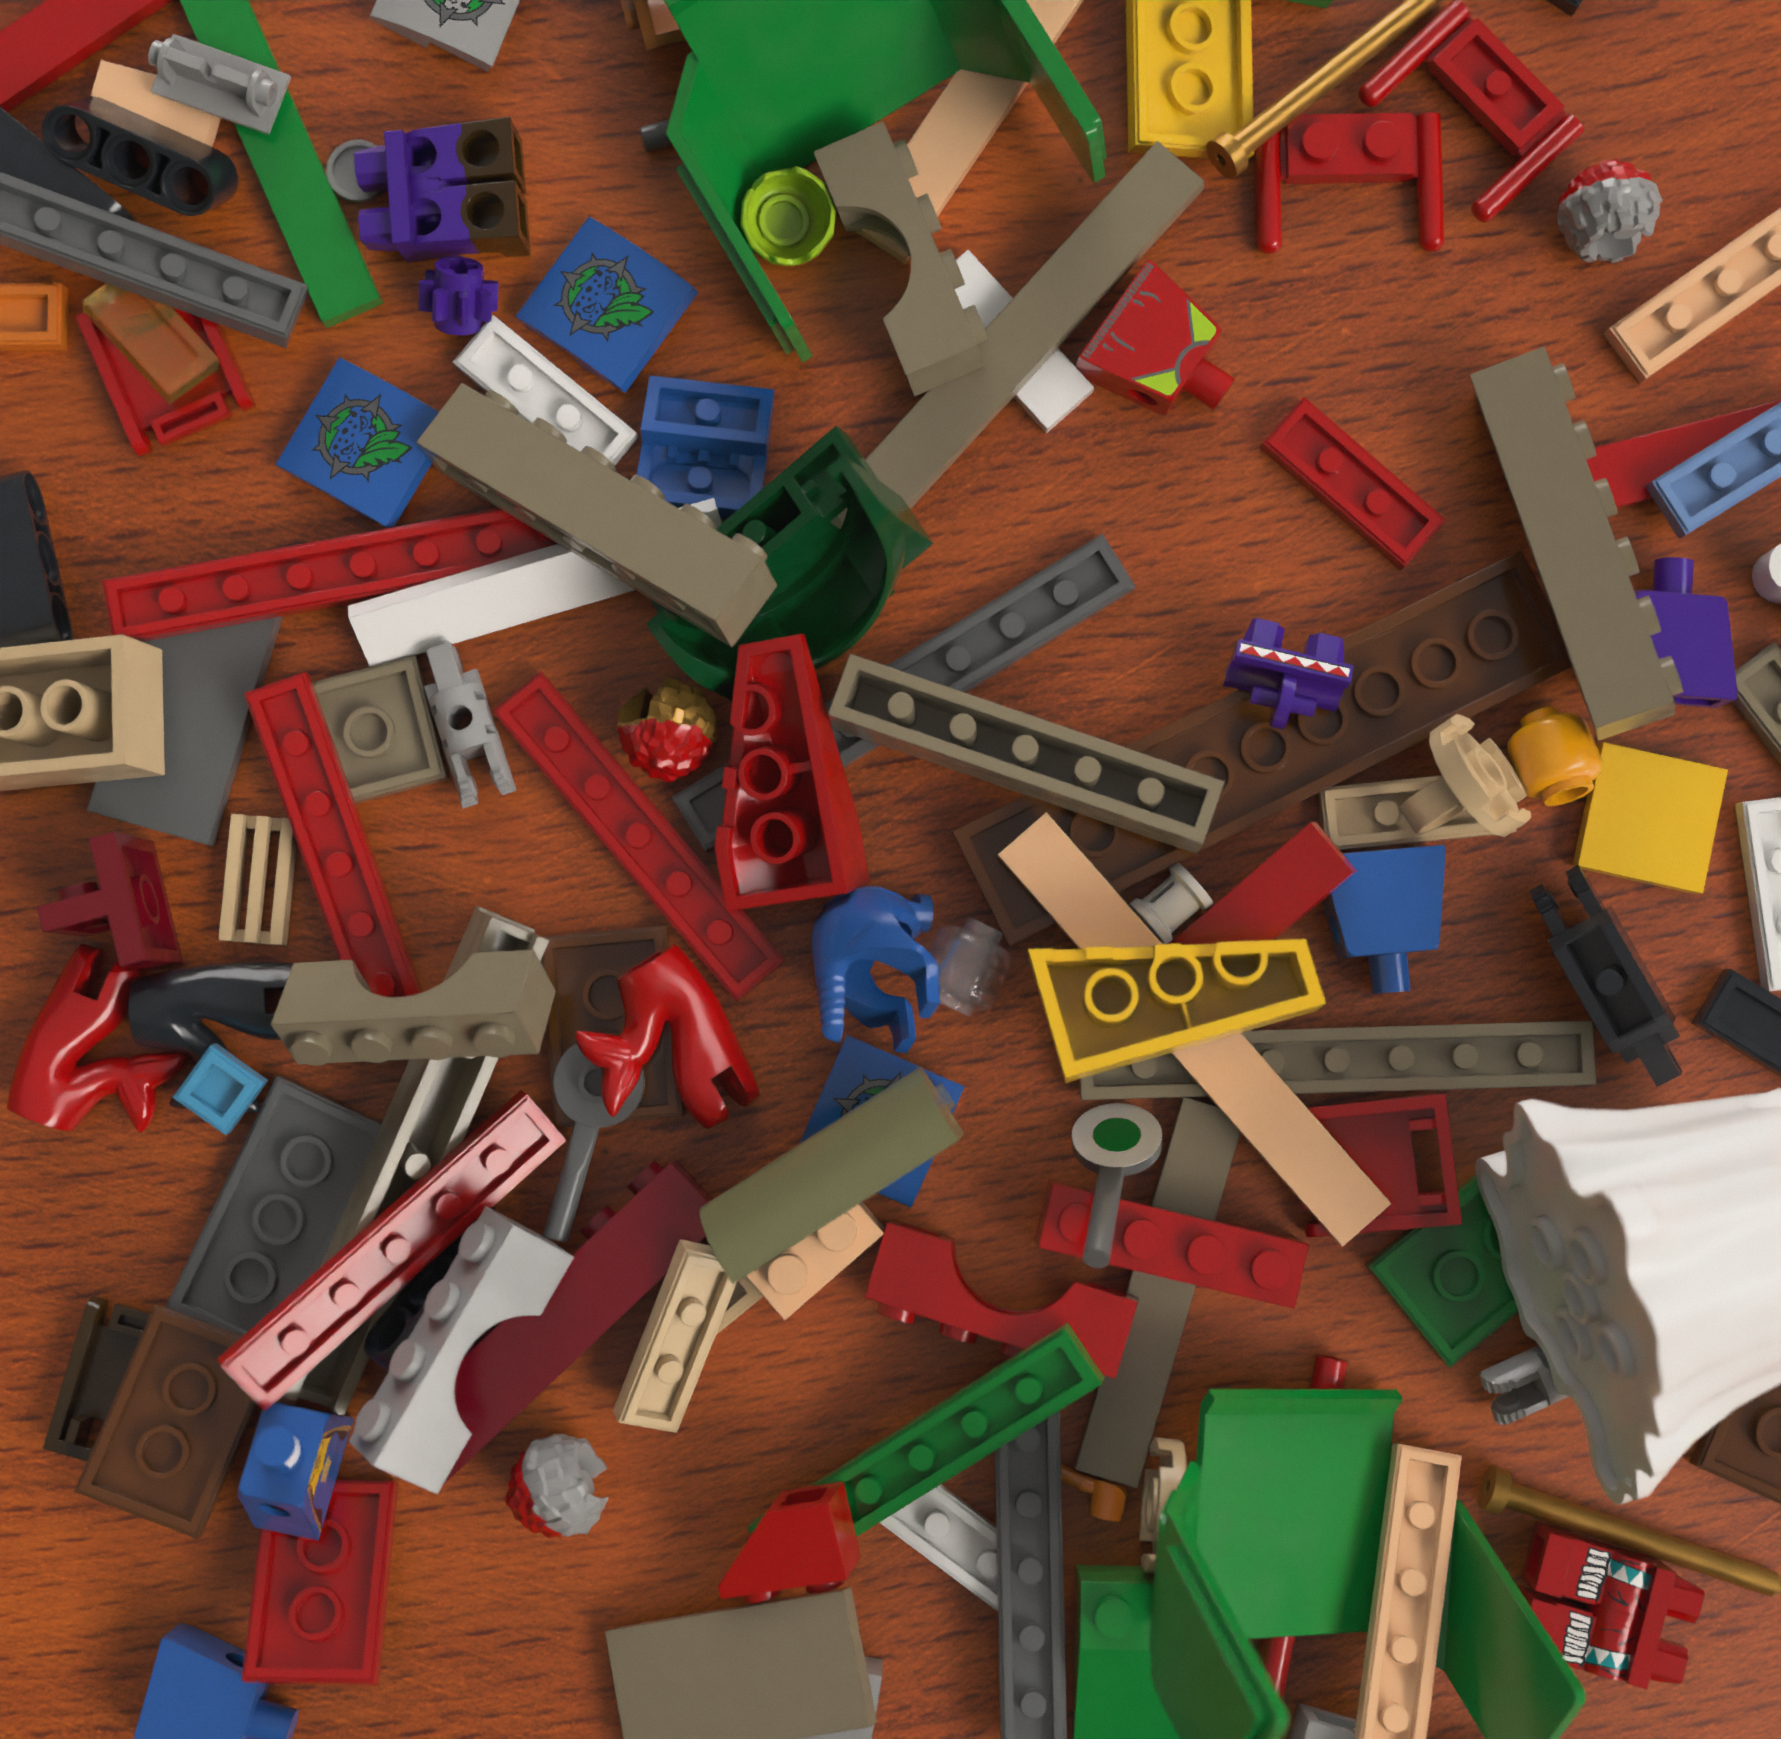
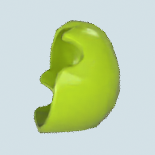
(788, 216)

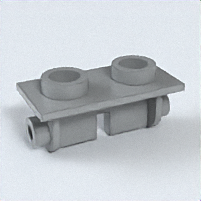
(217, 82)

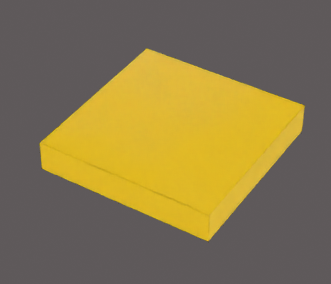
(1651, 819)

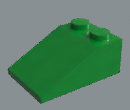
(1113, 1656)

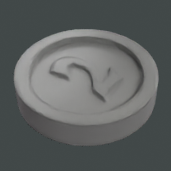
(342, 173)

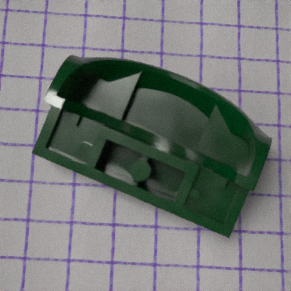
(825, 570)

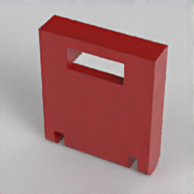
(144, 409)
(1381, 1144)

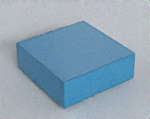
(220, 1088)

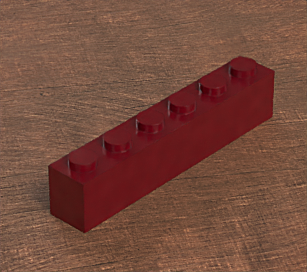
(606, 1277)

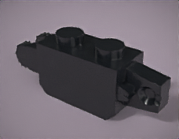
(1611, 979)

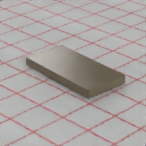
(744, 1671)

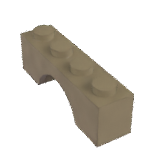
(873, 193)
(487, 1008)

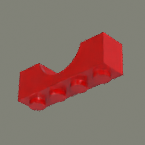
(1179, 1246)
(921, 1277)

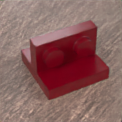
(128, 904)

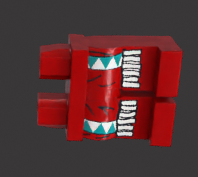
(1623, 1610)

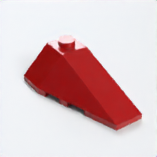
(787, 798)

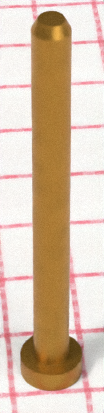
(1230, 152)
(1500, 1492)

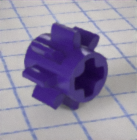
(458, 295)

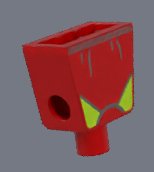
(1156, 347)

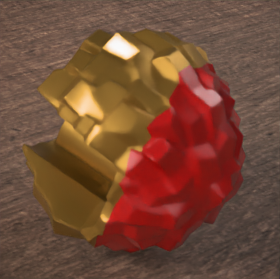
(668, 731)

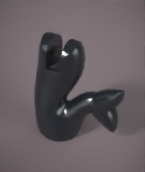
(170, 1007)

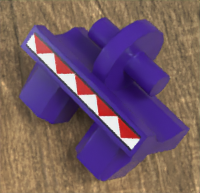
(1287, 678)

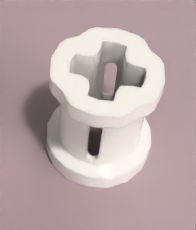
(1172, 903)

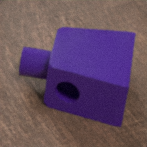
(1694, 634)

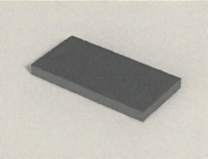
(202, 731)
(275, 1207)

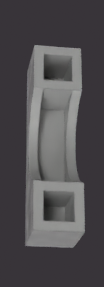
(413, 1418)

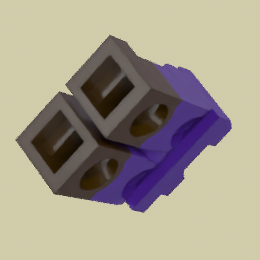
(447, 191)

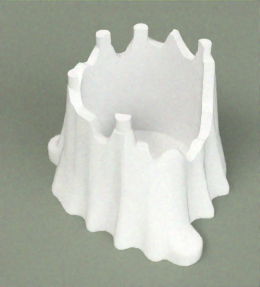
(1645, 1266)

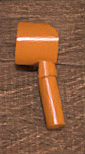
(1106, 1498)

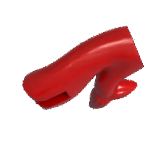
(702, 1039)
(47, 1079)

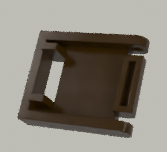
(93, 1374)

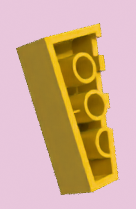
(1149, 1001)

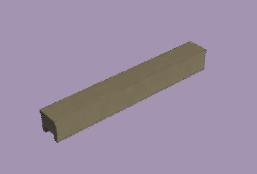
(418, 1131)

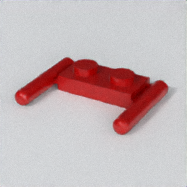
(1493, 89)
(1352, 151)

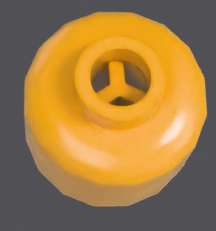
(1554, 756)

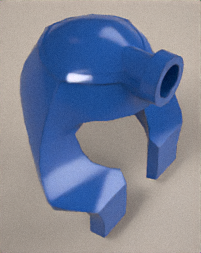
(868, 928)

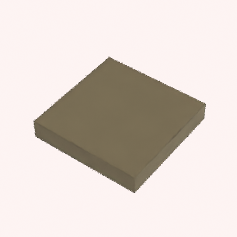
(383, 728)

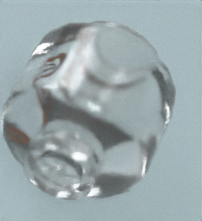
(970, 966)

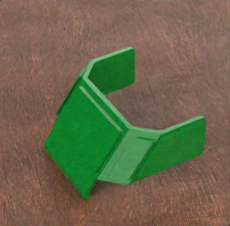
(801, 74)
(1284, 1541)

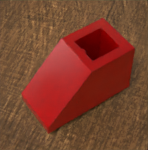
(798, 1543)

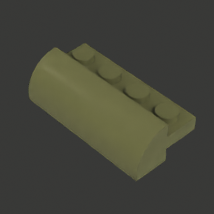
(829, 1173)

